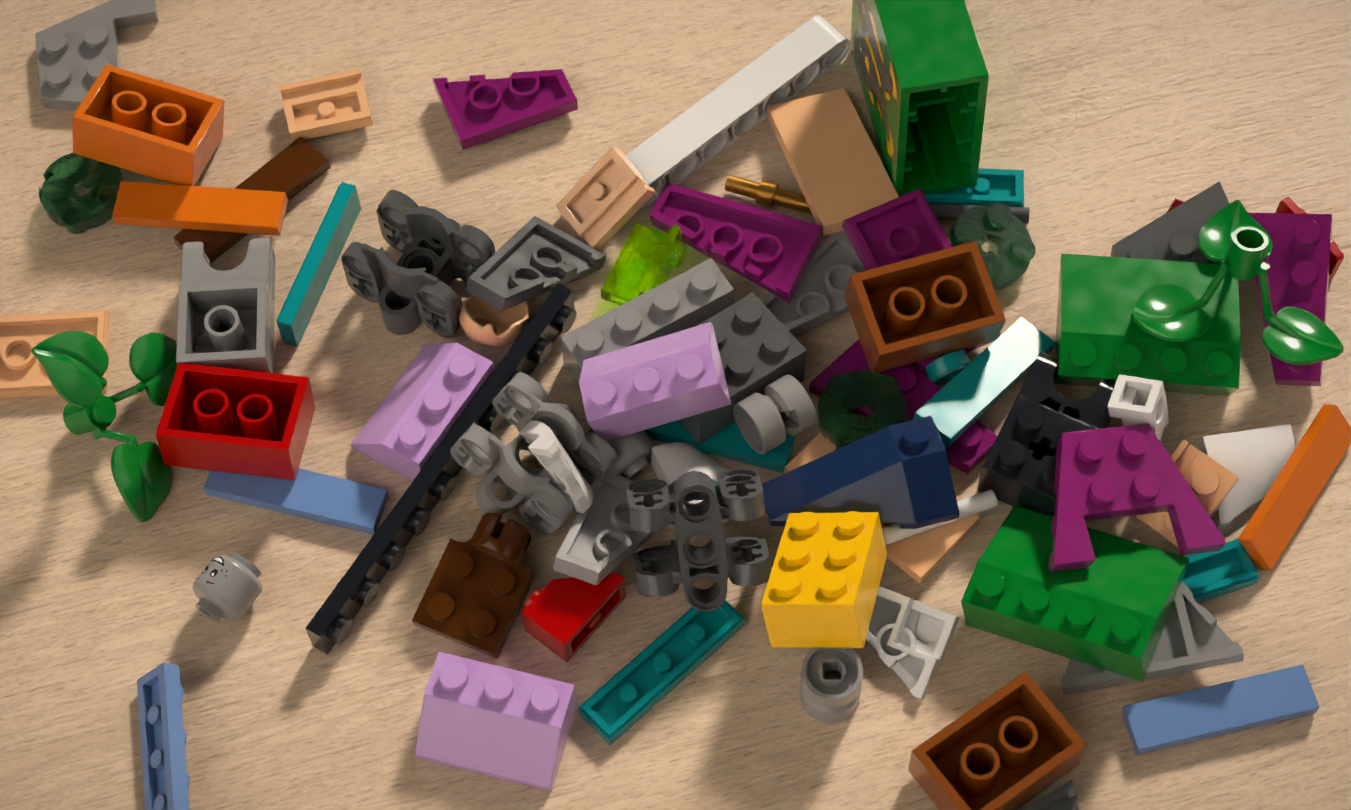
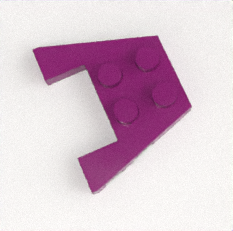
(1121, 475)

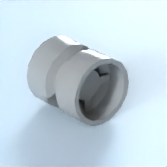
(771, 416)
(831, 683)

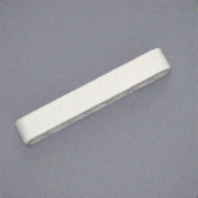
(738, 104)

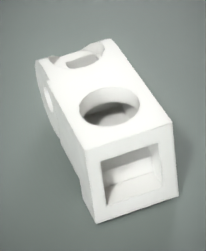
(1140, 402)

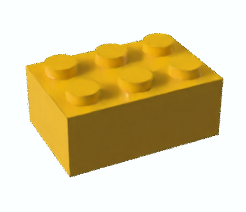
(824, 580)

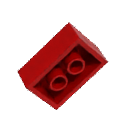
(236, 421)

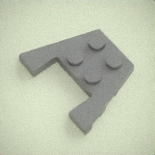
(80, 47)

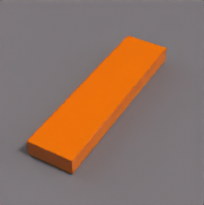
(200, 208)
(1296, 487)

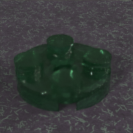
(60, 192)
(1006, 231)
(857, 389)

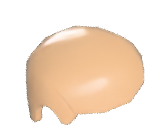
(490, 325)

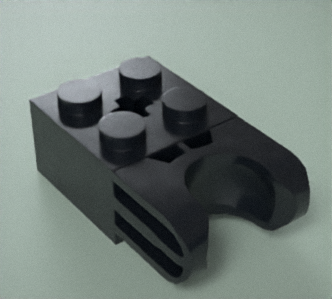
(1024, 453)

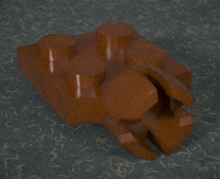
(479, 586)

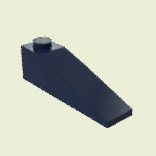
(890, 472)

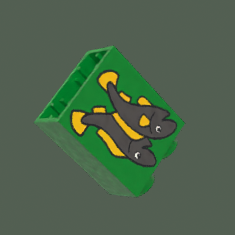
(922, 90)

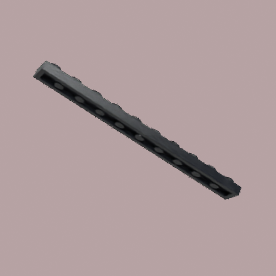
(436, 479)

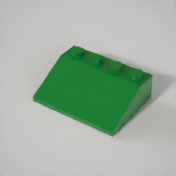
(1101, 339)
(1091, 614)

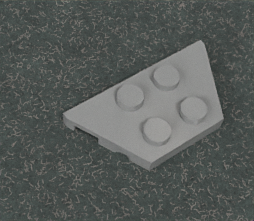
(1186, 644)

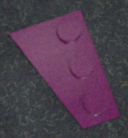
(496, 107)

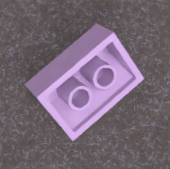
(653, 383)
(423, 407)
(495, 721)

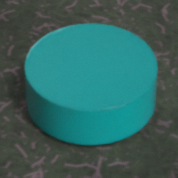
(947, 367)

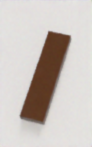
(286, 172)

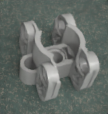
(483, 453)

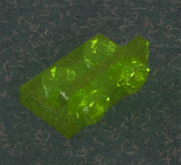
(643, 263)

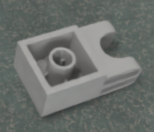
(230, 313)

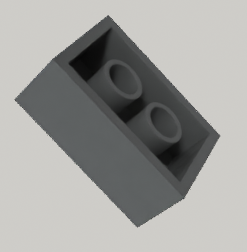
(753, 354)

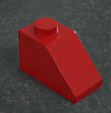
(571, 611)

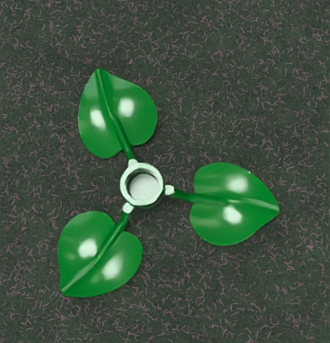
(1241, 248)
(76, 368)

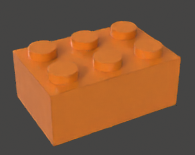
(148, 126)

